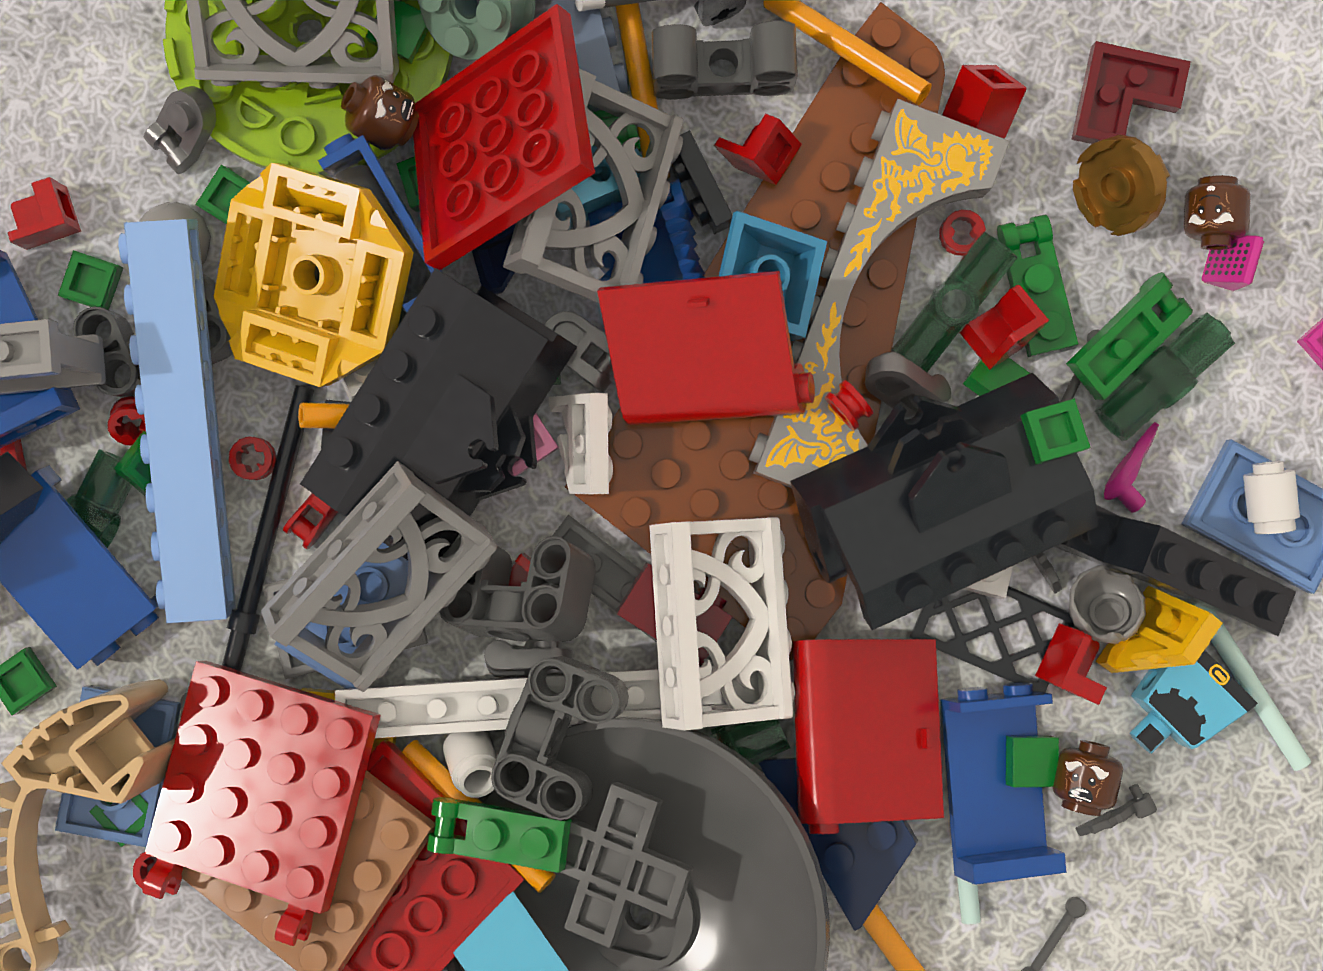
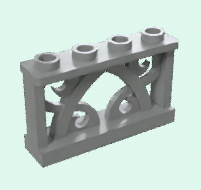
(285, 61)
(639, 198)
(42, 358)
(390, 622)

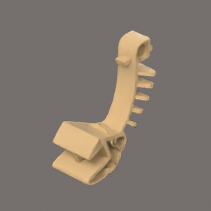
(78, 751)

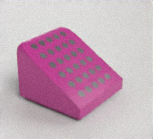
(1234, 266)

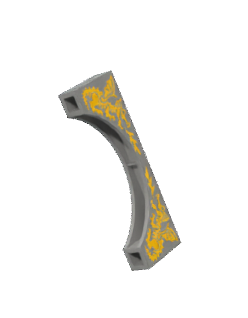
(916, 168)

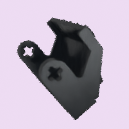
(446, 402)
(942, 501)

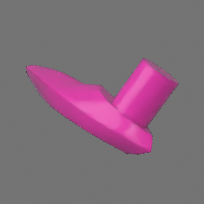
(1125, 473)

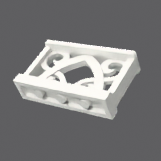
(676, 631)

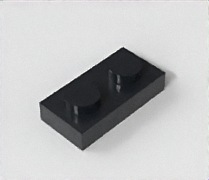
(709, 202)

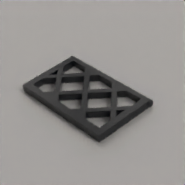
(1001, 667)

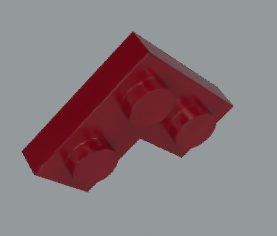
(1121, 78)

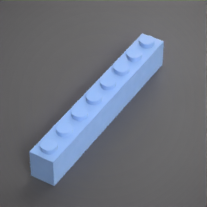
(179, 419)

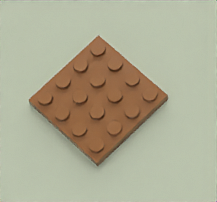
(378, 854)

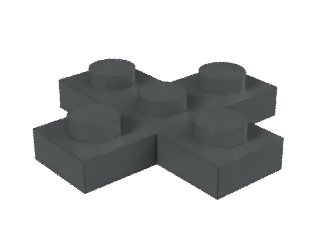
(620, 867)

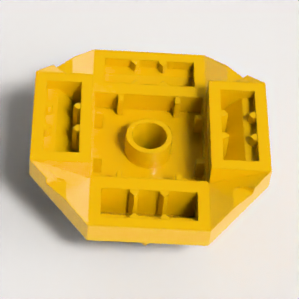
(268, 284)

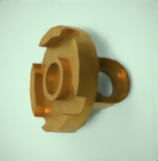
(1120, 184)

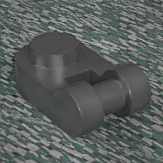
(189, 115)
(583, 335)
(899, 380)
(509, 662)

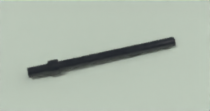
(244, 619)

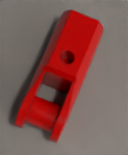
(303, 527)

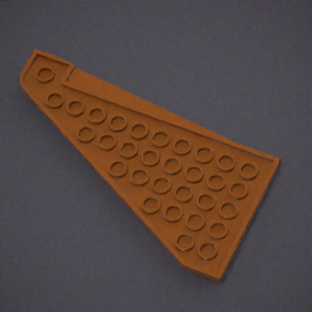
(704, 465)

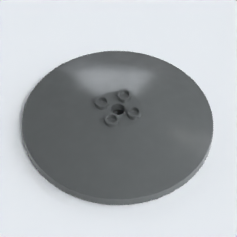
(754, 878)

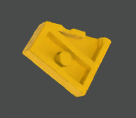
(1168, 637)

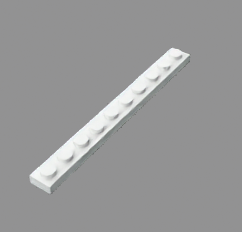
(490, 702)

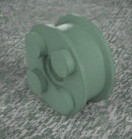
(474, 28)

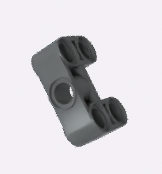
(762, 62)
(117, 345)
(525, 612)
(538, 731)

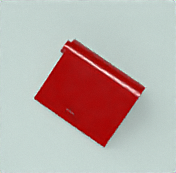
(703, 349)
(866, 731)

